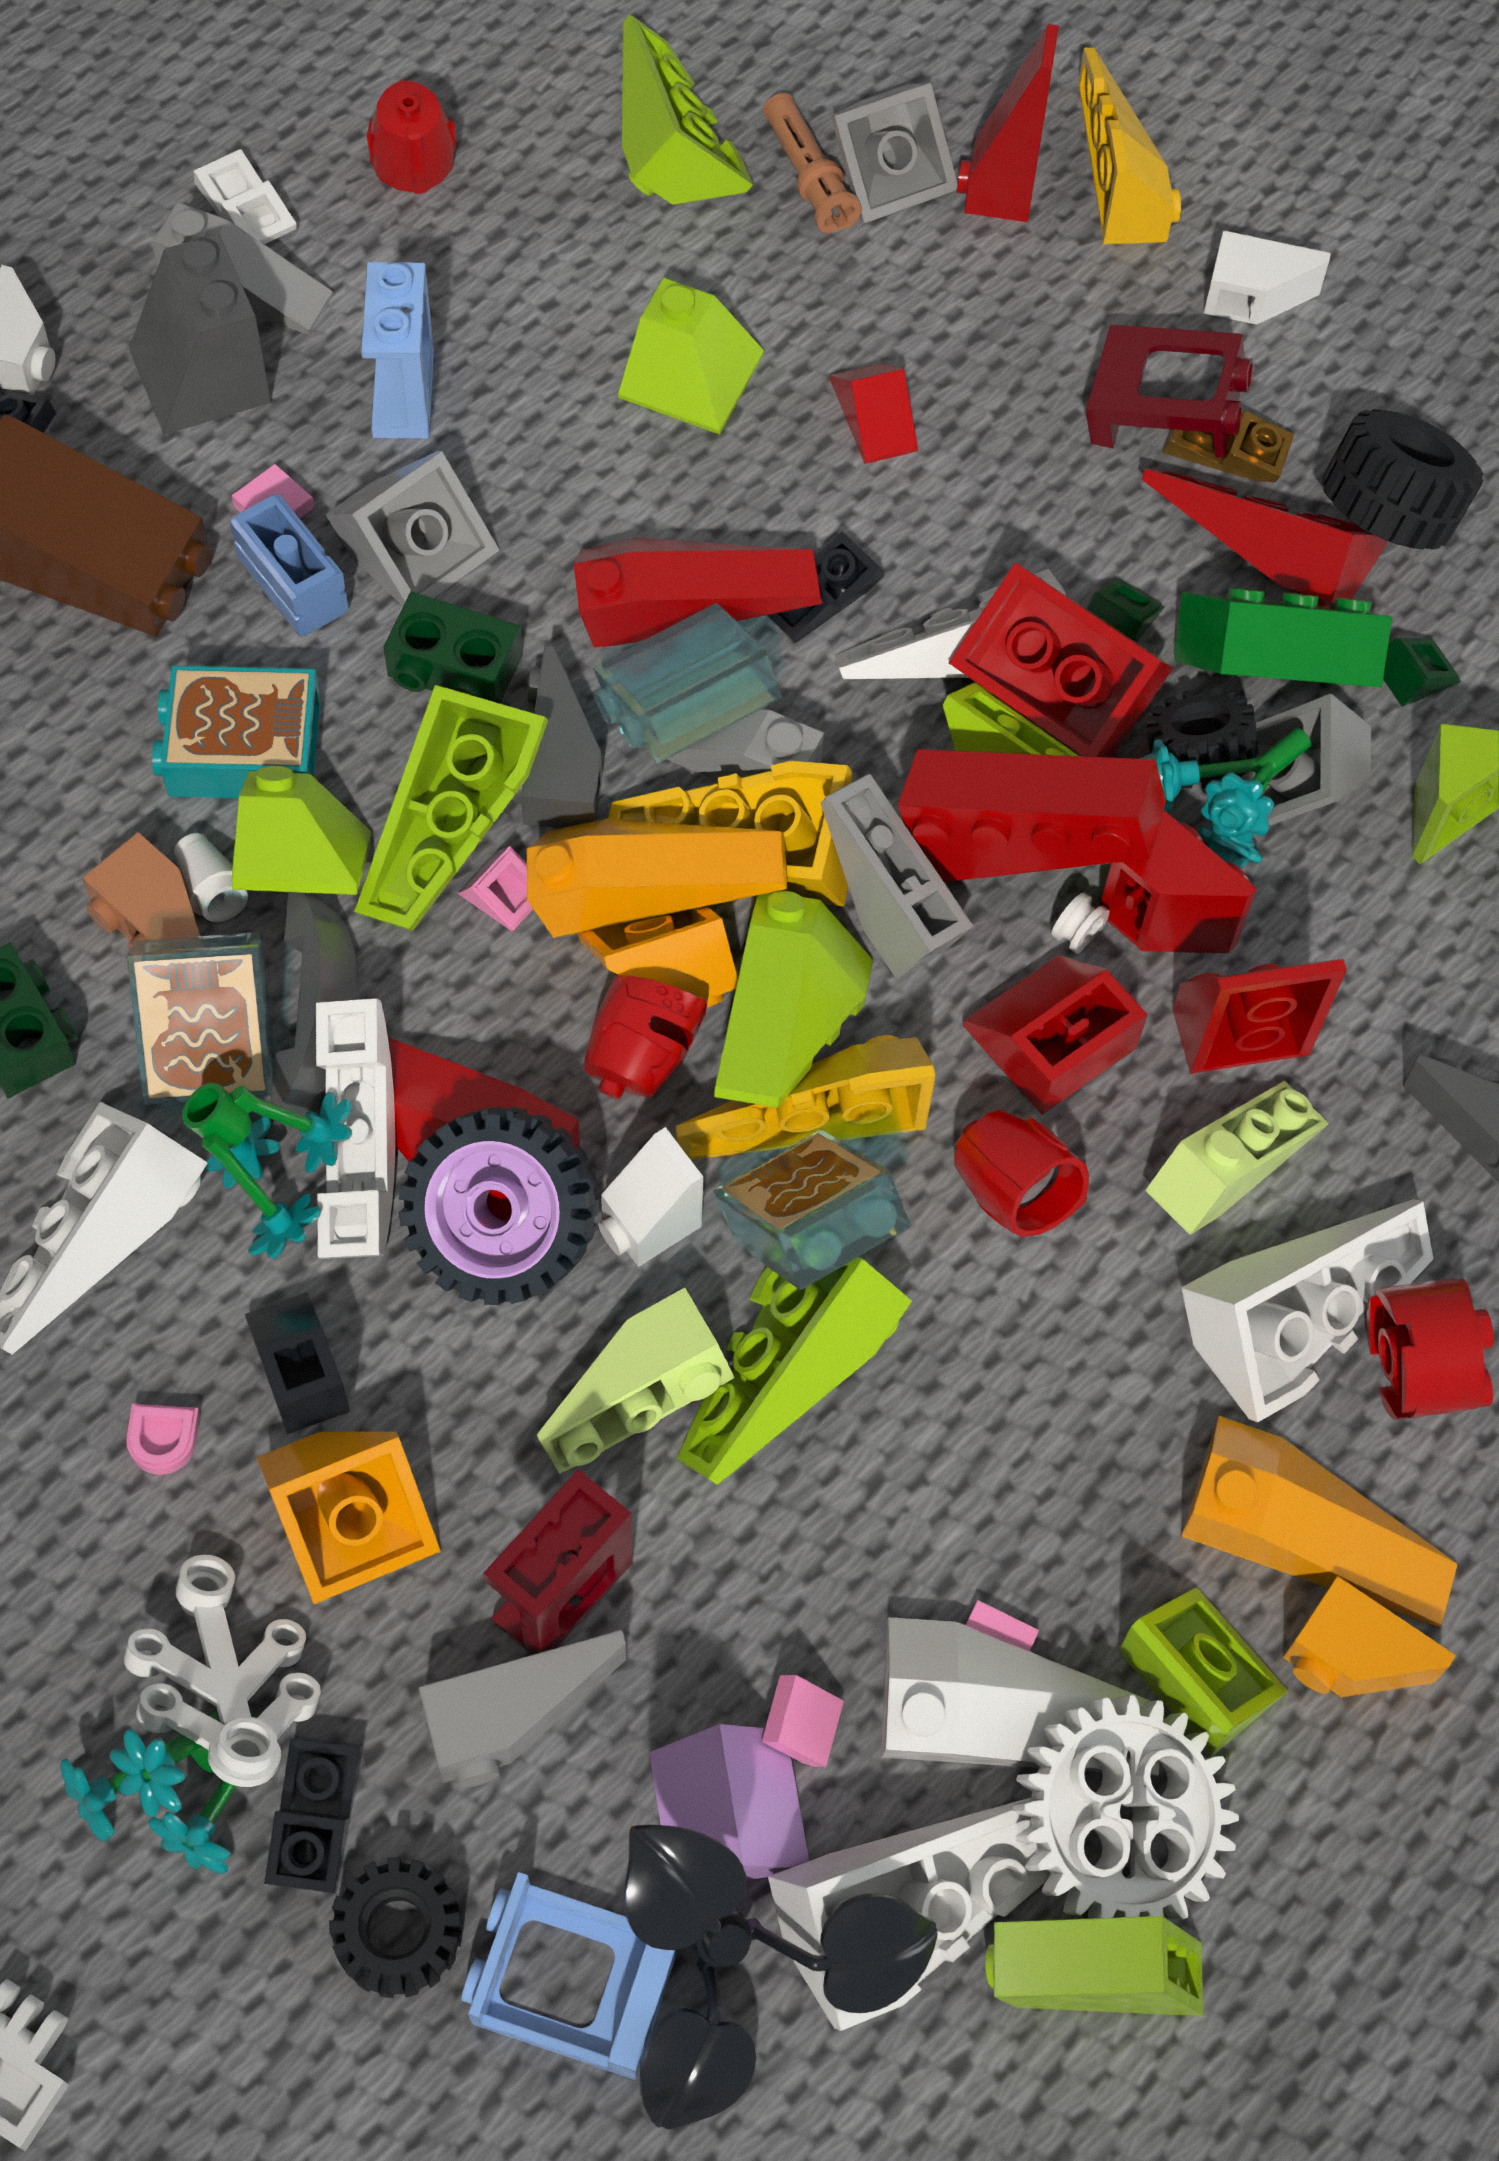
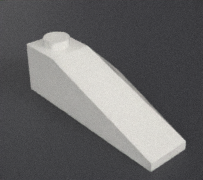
(923, 655)
(119, 1194)
(1283, 1307)
(976, 1696)
(947, 1871)

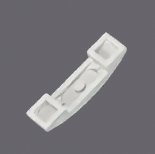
(361, 1184)

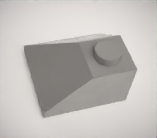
(895, 150)
(414, 529)
(1325, 771)

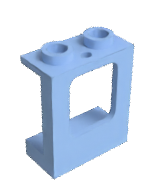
(401, 348)
(629, 1999)

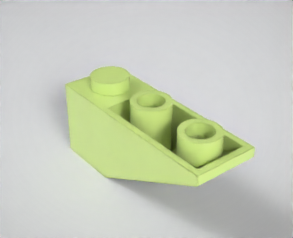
(1233, 1156)
(641, 1376)

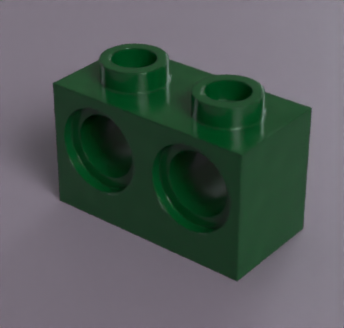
(456, 643)
(25, 1017)

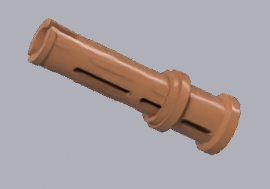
(787, 120)

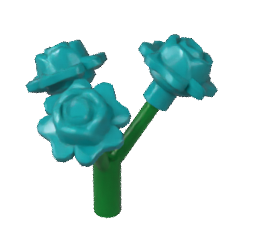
(1234, 803)

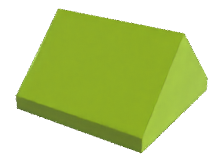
(1454, 787)
(1201, 1668)

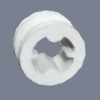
(1080, 922)

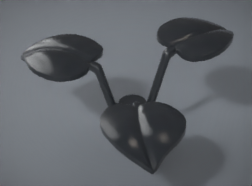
(688, 1893)

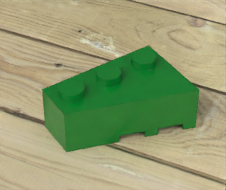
(1283, 638)

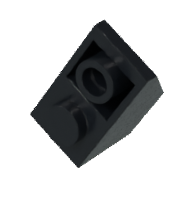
(298, 1362)

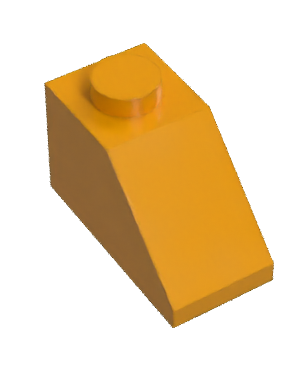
(1362, 1647)

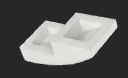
(243, 198)

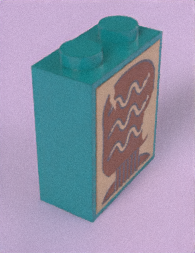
(234, 723)

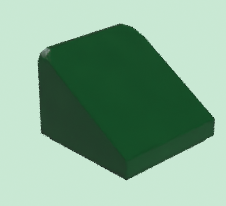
(1125, 608)
(1417, 669)

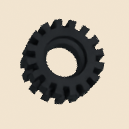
(1205, 729)
(371, 1891)

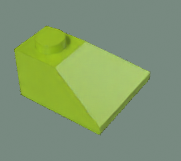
(689, 358)
(296, 836)

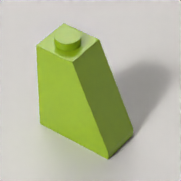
(1097, 1965)

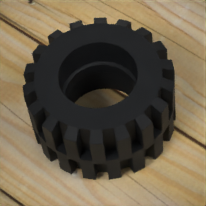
(1402, 479)

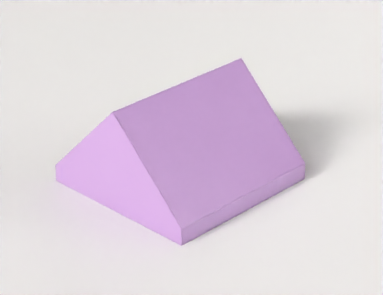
(734, 1792)

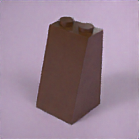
(93, 533)

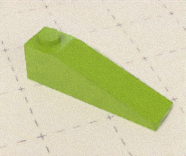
(668, 126)
(790, 997)
(791, 1361)

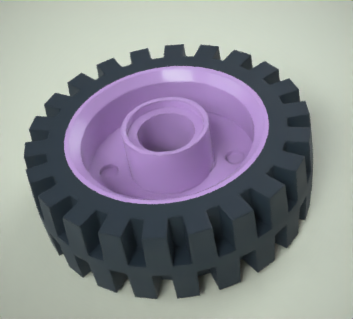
(451, 1216)

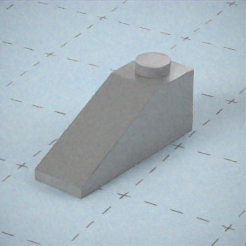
(271, 283)
(753, 746)
(891, 880)
(503, 1709)

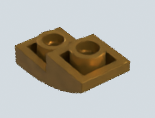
(1253, 454)

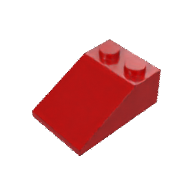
(1060, 665)
(1255, 1014)

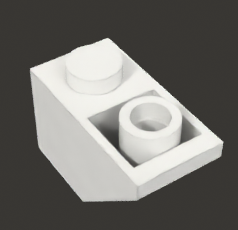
(1262, 278)

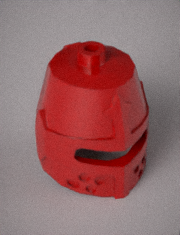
(410, 138)
(641, 1035)
(1008, 1156)

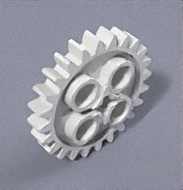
(1067, 1809)

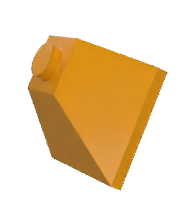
(674, 949)
(348, 1508)

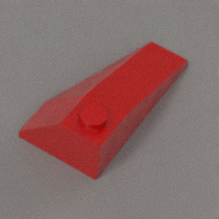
(1008, 146)
(1296, 551)
(651, 584)
(436, 1091)

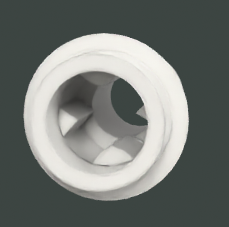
(208, 879)

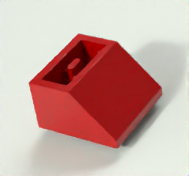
(1178, 896)
(1058, 1029)

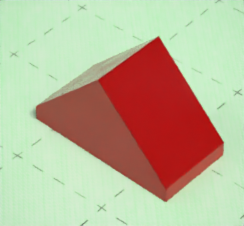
(877, 410)

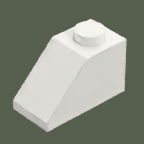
(23, 339)
(652, 1201)

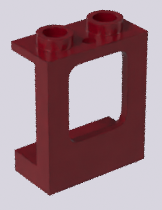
(1119, 375)
(568, 1549)

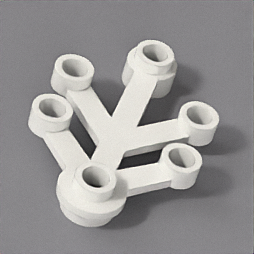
(240, 1747)

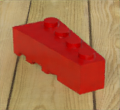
(1029, 811)

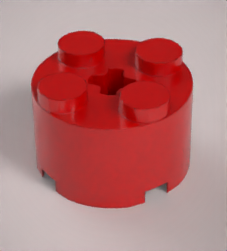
(1430, 1348)

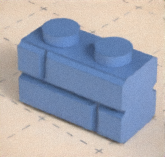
(289, 565)

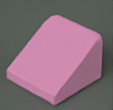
(500, 888)

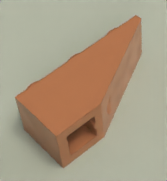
(139, 894)

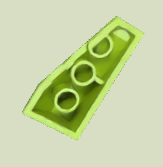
(452, 791)

